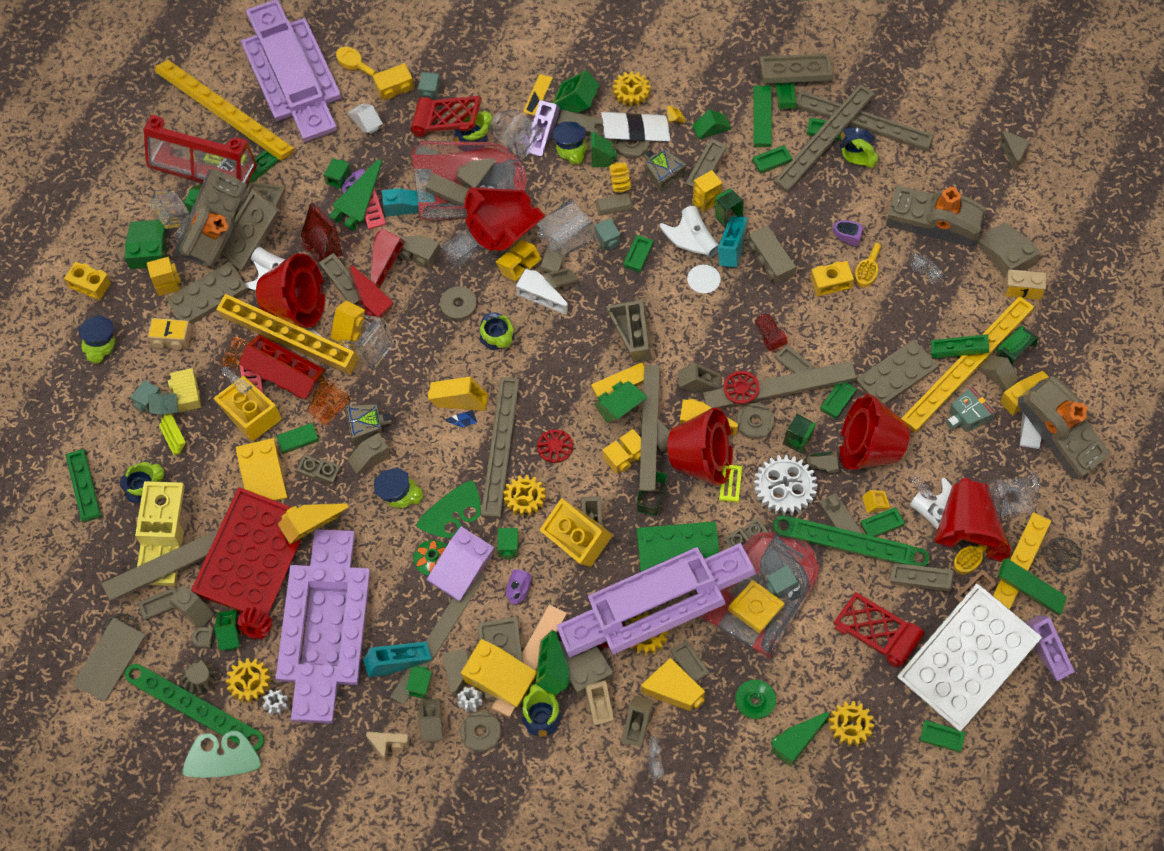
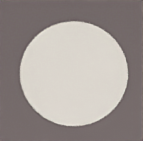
(703, 278)

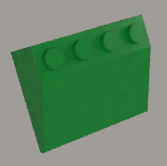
(668, 541)

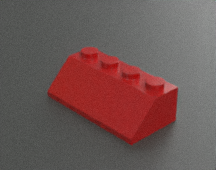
(281, 366)

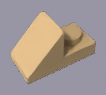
(599, 702)
(383, 741)

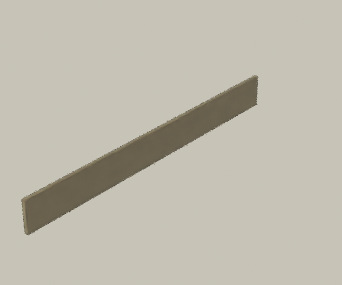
(649, 428)
(439, 635)

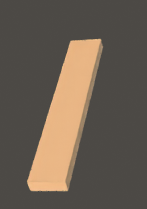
(551, 618)

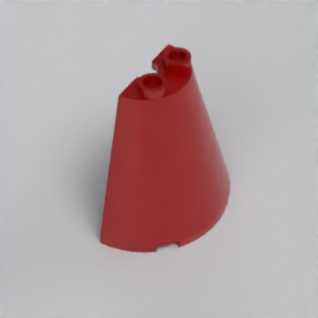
(499, 216)
(974, 518)

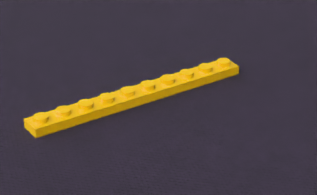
(224, 110)
(966, 365)

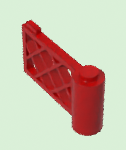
(426, 114)
(903, 639)

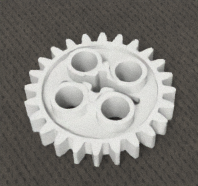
(790, 500)

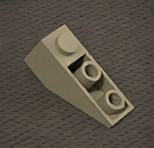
(420, 250)

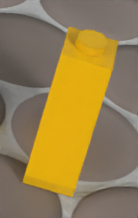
(458, 394)
(674, 687)

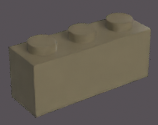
(771, 255)

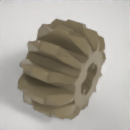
(193, 688)

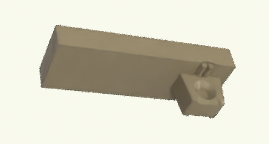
(590, 123)
(708, 161)
(446, 189)
(339, 277)
(838, 514)
(922, 577)

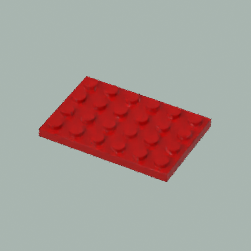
(247, 555)

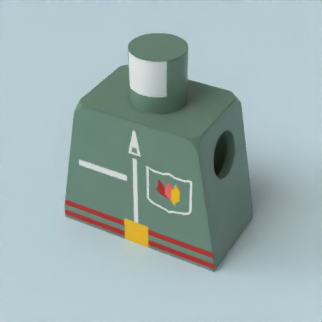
(970, 411)

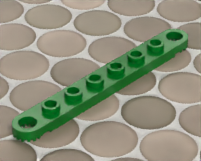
(850, 541)
(191, 705)

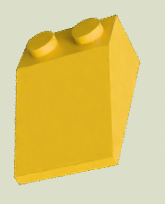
(249, 412)
(262, 469)
(305, 519)
(576, 533)
(498, 673)

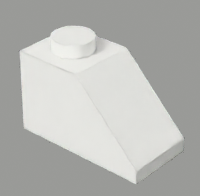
(365, 118)
(1029, 436)

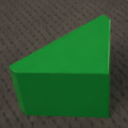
(711, 124)

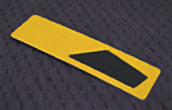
(537, 94)

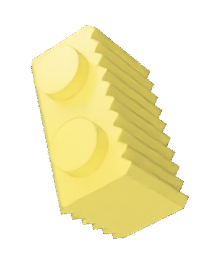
(186, 388)

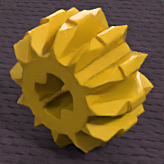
(620, 177)

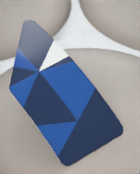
(462, 419)

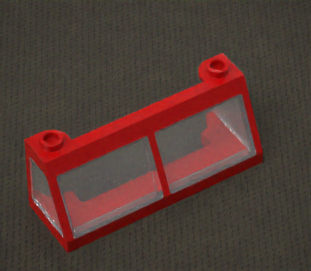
(194, 156)

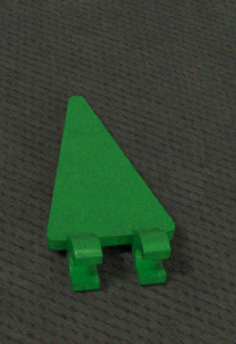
(357, 198)

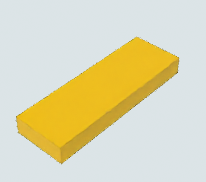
(633, 374)

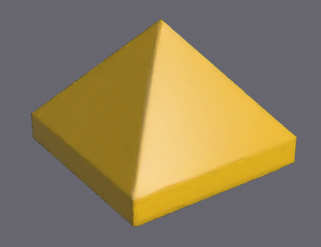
(675, 115)

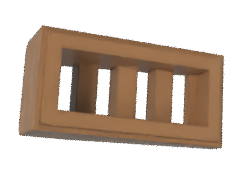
(981, 575)

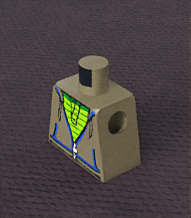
(663, 169)
(365, 422)

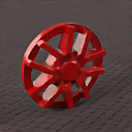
(741, 387)
(555, 446)

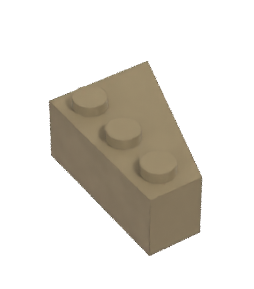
(632, 327)

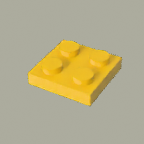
(756, 606)

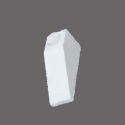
(536, 289)

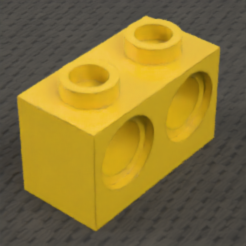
(706, 190)
(86, 283)

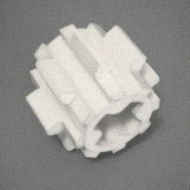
(273, 697)
(470, 699)

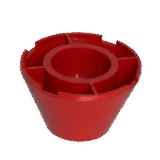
(293, 291)
(872, 435)
(702, 447)

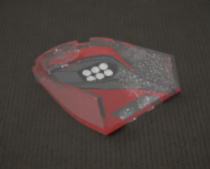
(445, 159)
(767, 555)

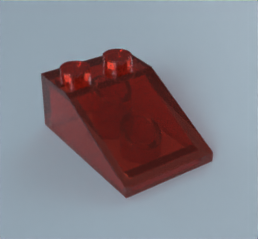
(320, 235)

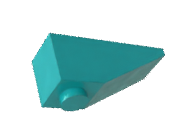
(399, 202)
(732, 241)
(395, 658)

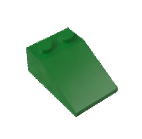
(145, 243)

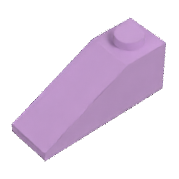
(545, 118)
(1050, 647)

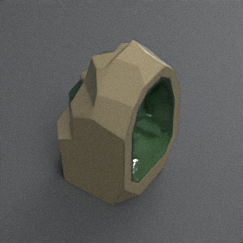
(824, 461)

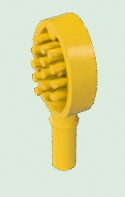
(352, 60)
(867, 269)
(969, 559)

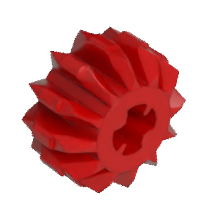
(254, 623)

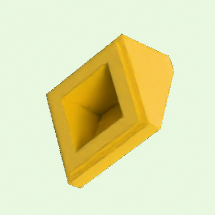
(875, 501)

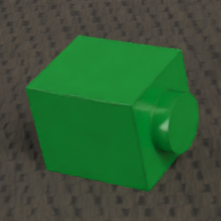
(337, 173)
(508, 543)
(419, 682)

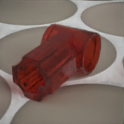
(772, 336)

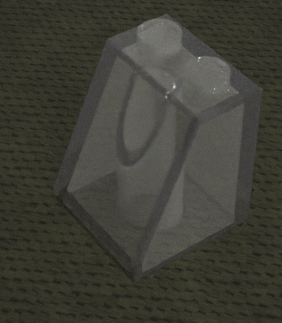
(566, 229)

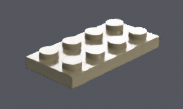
(796, 68)
(250, 229)
(206, 293)
(897, 372)
(503, 634)

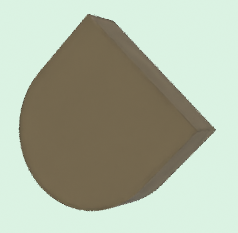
(203, 637)
(198, 674)

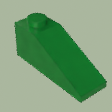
(552, 665)
(795, 739)

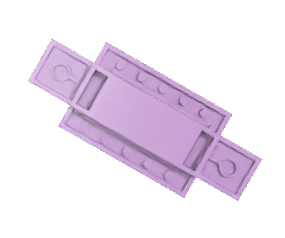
(298, 69)
(651, 589)
(332, 626)

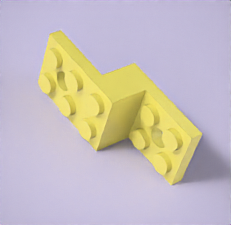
(159, 525)

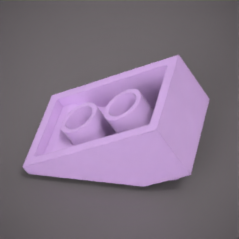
(460, 563)

